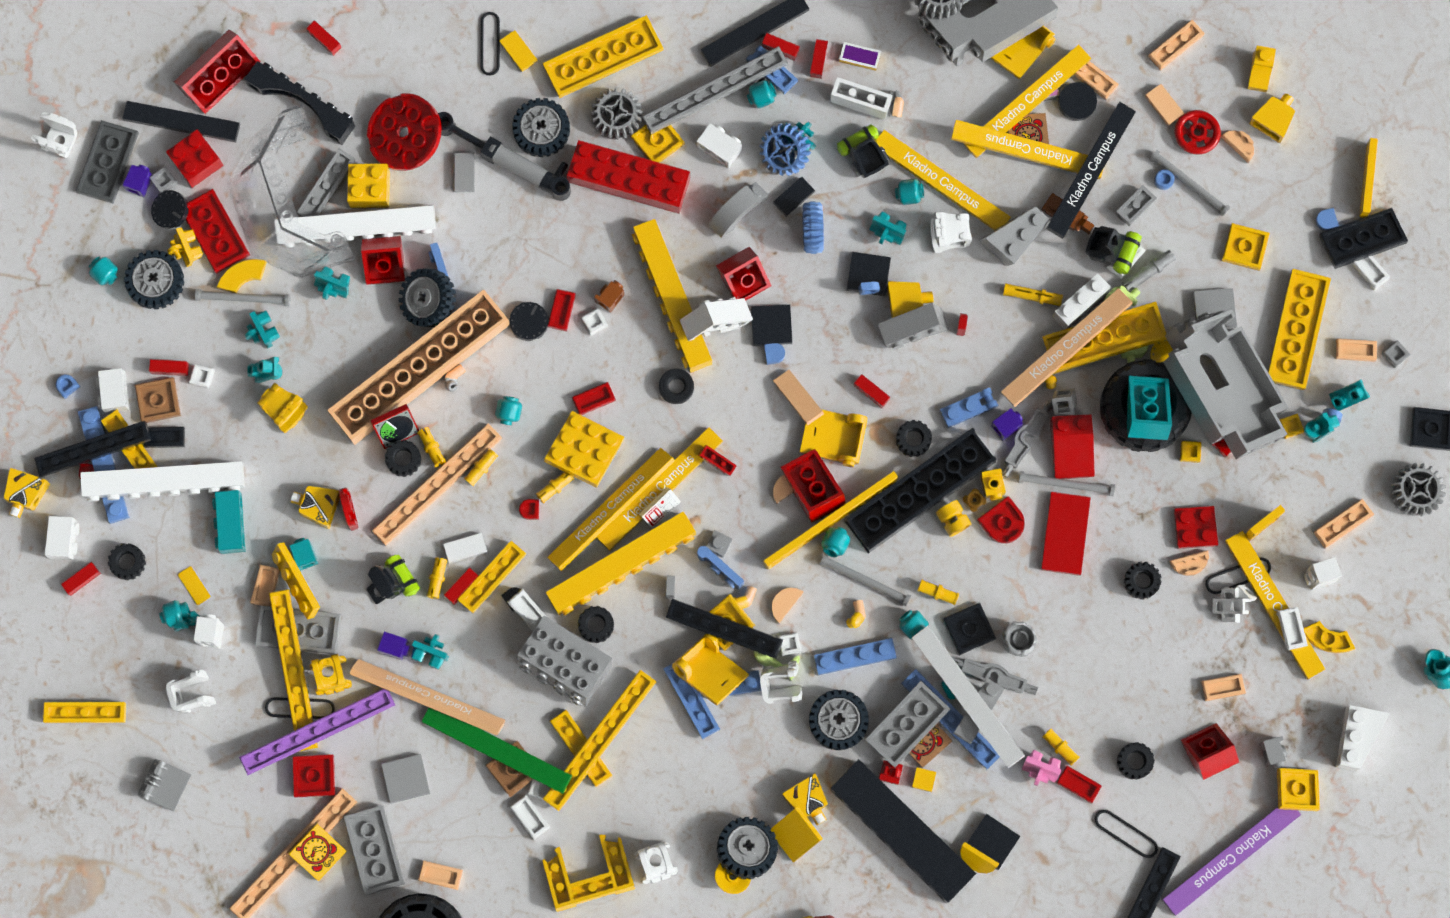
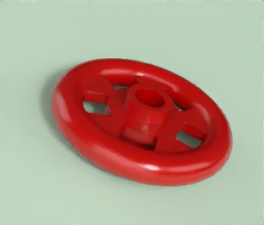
(1211, 124)

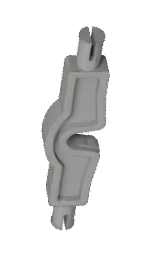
(1031, 429)
(1004, 679)

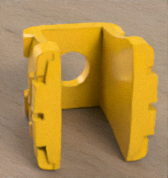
(282, 407)
(331, 684)

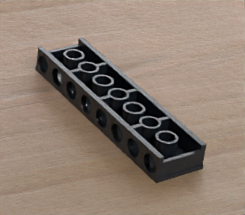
(920, 490)
(902, 831)

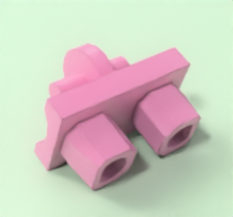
(1041, 771)

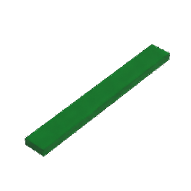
(498, 750)

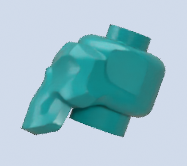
(178, 615)
(1438, 668)

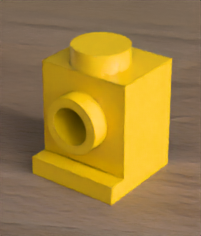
(987, 477)

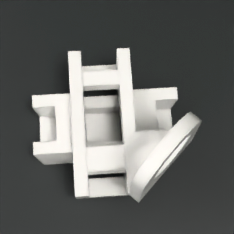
(1239, 597)

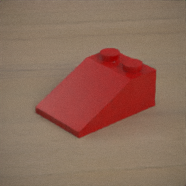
(1072, 446)
(813, 485)

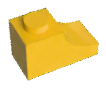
(1261, 68)

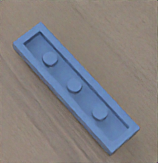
(855, 656)
(693, 704)

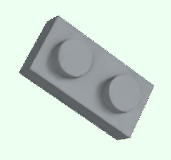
(1135, 205)

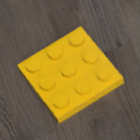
(584, 449)

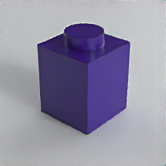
(138, 180)
(1007, 424)
(394, 646)

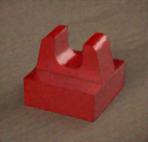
(889, 773)

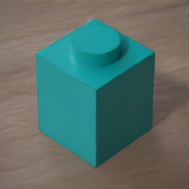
(303, 553)

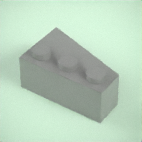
(1015, 236)
(913, 326)

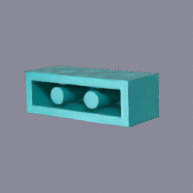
(229, 522)

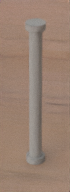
(1190, 183)
(242, 297)
(1067, 483)
(865, 580)

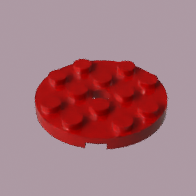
(423, 132)

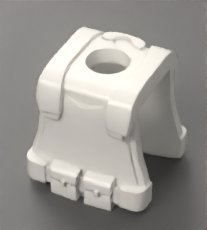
(59, 127)
(949, 231)
(793, 692)
(175, 696)
(652, 873)

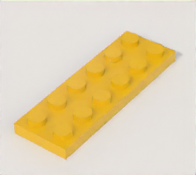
(603, 56)
(1298, 329)
(1127, 332)

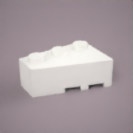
(716, 316)
(1358, 735)

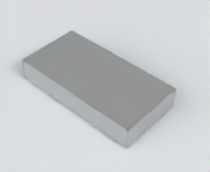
(464, 172)

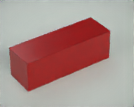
(324, 38)
(788, 49)
(818, 58)
(169, 367)
(871, 391)
(717, 460)
(81, 578)
(461, 586)

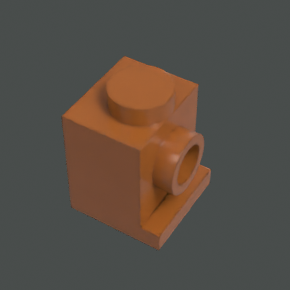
(610, 295)

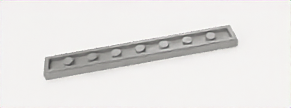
(715, 90)

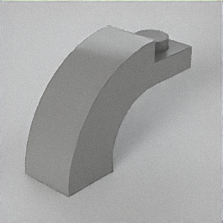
(736, 208)

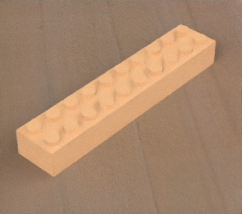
(419, 365)

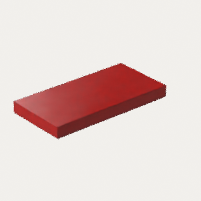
(215, 231)
(1065, 533)

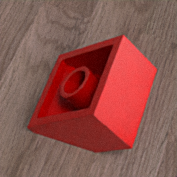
(383, 260)
(743, 274)
(1210, 751)

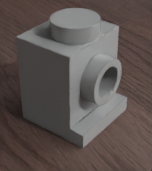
(1064, 402)
(1274, 752)

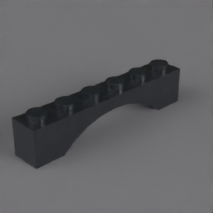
(268, 82)

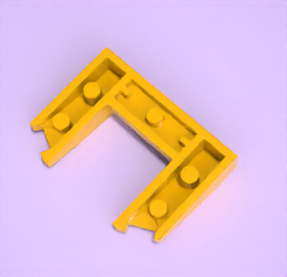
(568, 895)

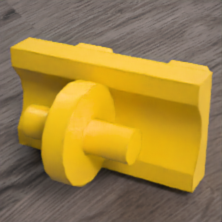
(181, 248)

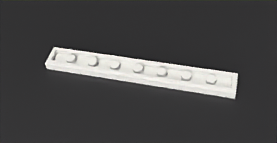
(968, 696)

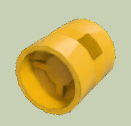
(950, 512)

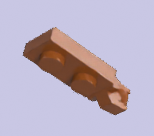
(1080, 220)

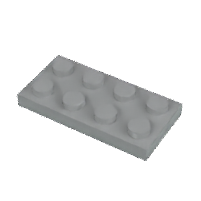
(314, 634)
(907, 724)
(374, 850)

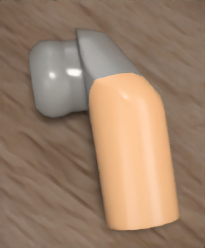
(898, 103)
(451, 378)

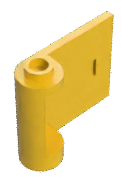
(1024, 52)
(836, 437)
(709, 669)

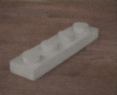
(326, 184)

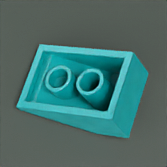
(1148, 408)

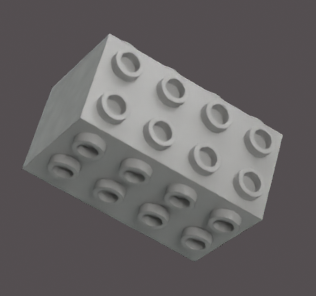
(564, 661)

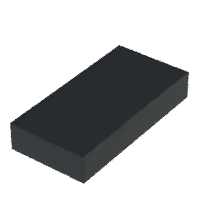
(794, 196)
(166, 437)

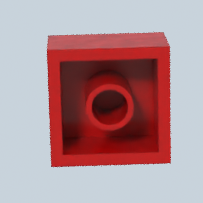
(194, 158)

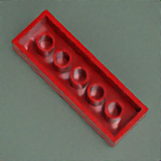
(628, 176)

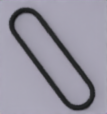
(498, 43)
(1231, 569)
(289, 716)
(1122, 841)

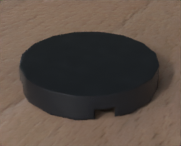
(1077, 101)

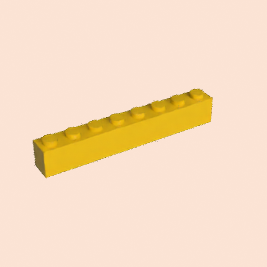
(670, 292)
(621, 563)

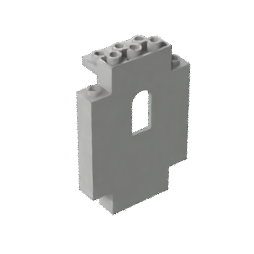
(989, 30)
(1244, 409)

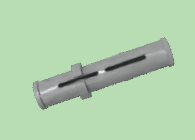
(1151, 269)

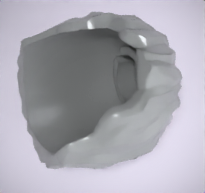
(1019, 639)

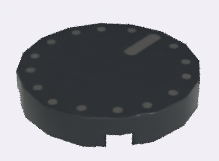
(169, 209)
(528, 321)

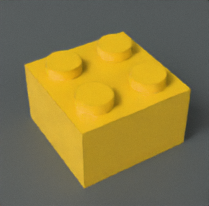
(368, 185)

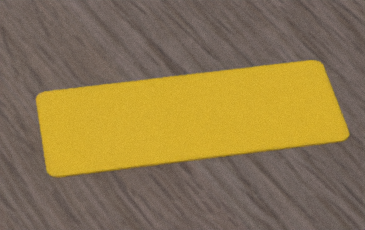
(194, 585)

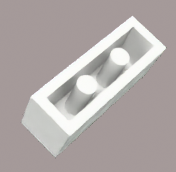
(861, 98)
(1081, 302)

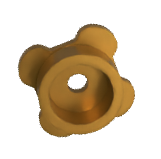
(980, 500)

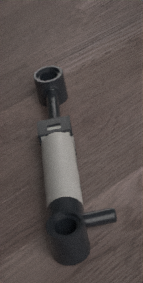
(495, 152)

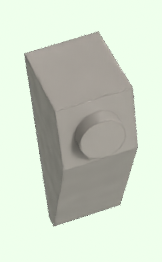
(967, 728)

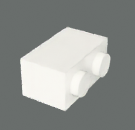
(719, 145)
(112, 390)
(61, 538)
(1323, 573)
(208, 631)

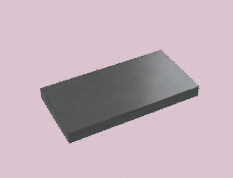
(107, 161)

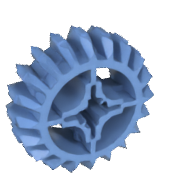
(776, 133)
(813, 227)

